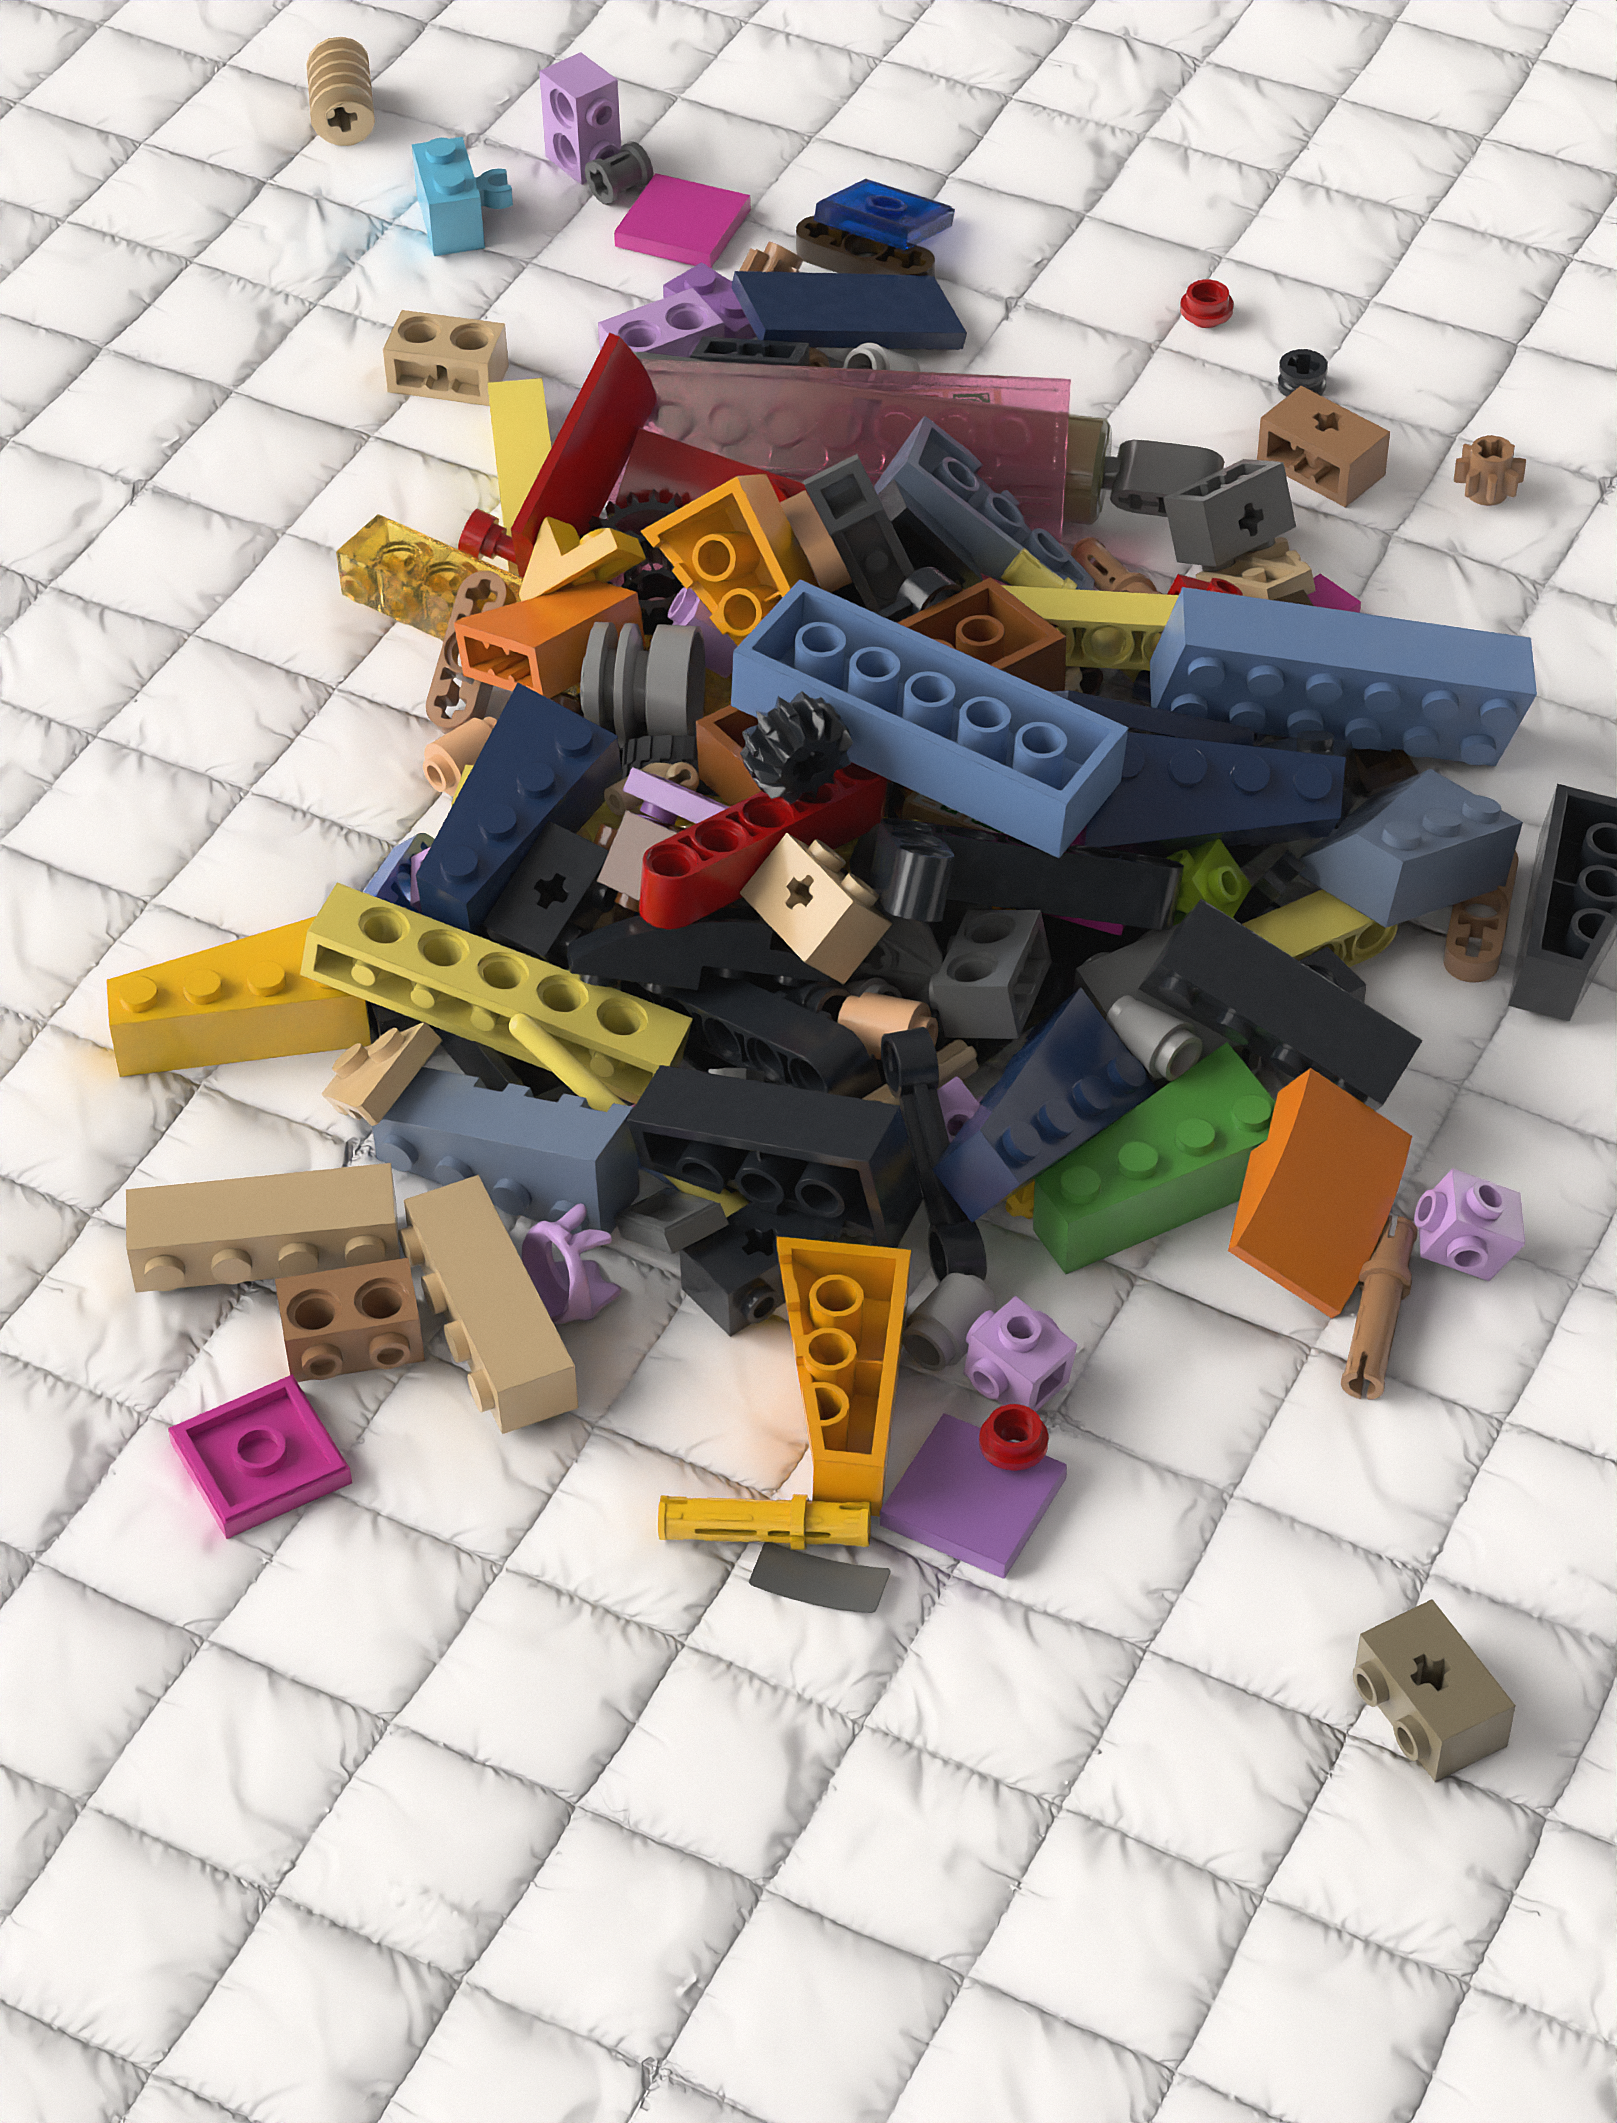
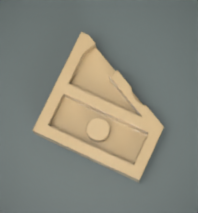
(1267, 572)

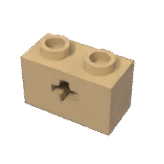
(816, 907)

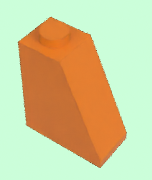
(543, 637)

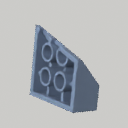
(1415, 850)

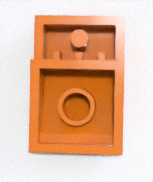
(1318, 1191)

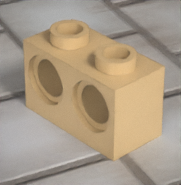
(445, 357)

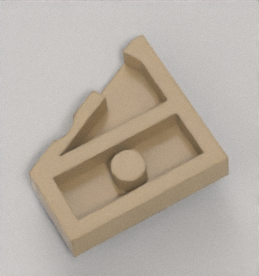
(376, 1075)

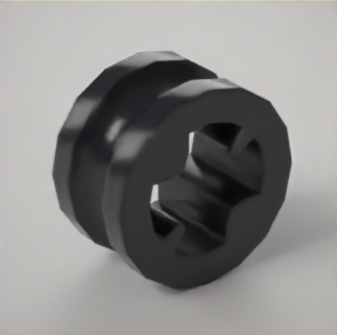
(1303, 369)

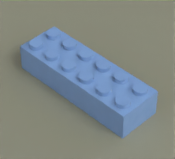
(1343, 674)
(936, 717)

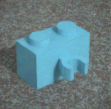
(452, 195)

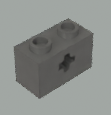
(1230, 513)

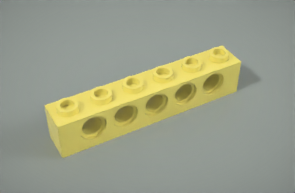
(480, 985)

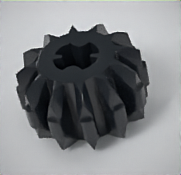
(796, 747)

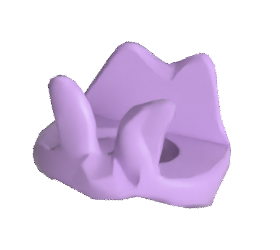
(573, 1286)

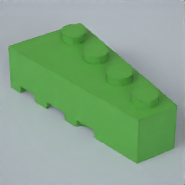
(1155, 1165)

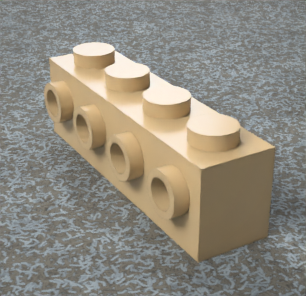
(260, 1227)
(489, 1305)

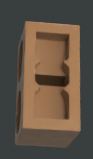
(350, 1320)

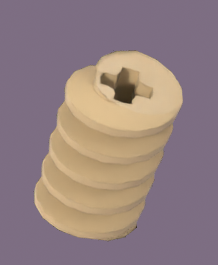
(340, 91)

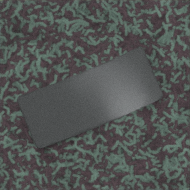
(818, 1579)

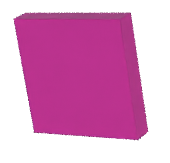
(682, 220)
(259, 1456)

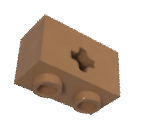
(1324, 445)

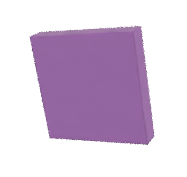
(967, 1504)

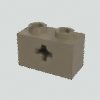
(1432, 1691)

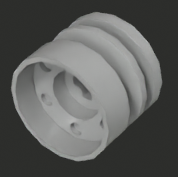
(634, 686)

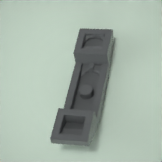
(861, 531)

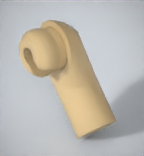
(680, 773)

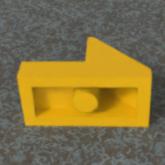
(566, 561)

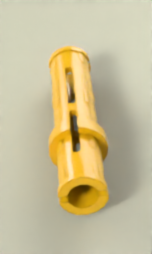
(776, 1521)

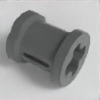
(619, 172)

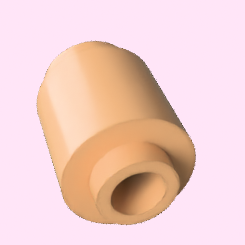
(449, 754)
(880, 1014)

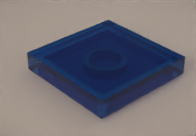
(884, 214)

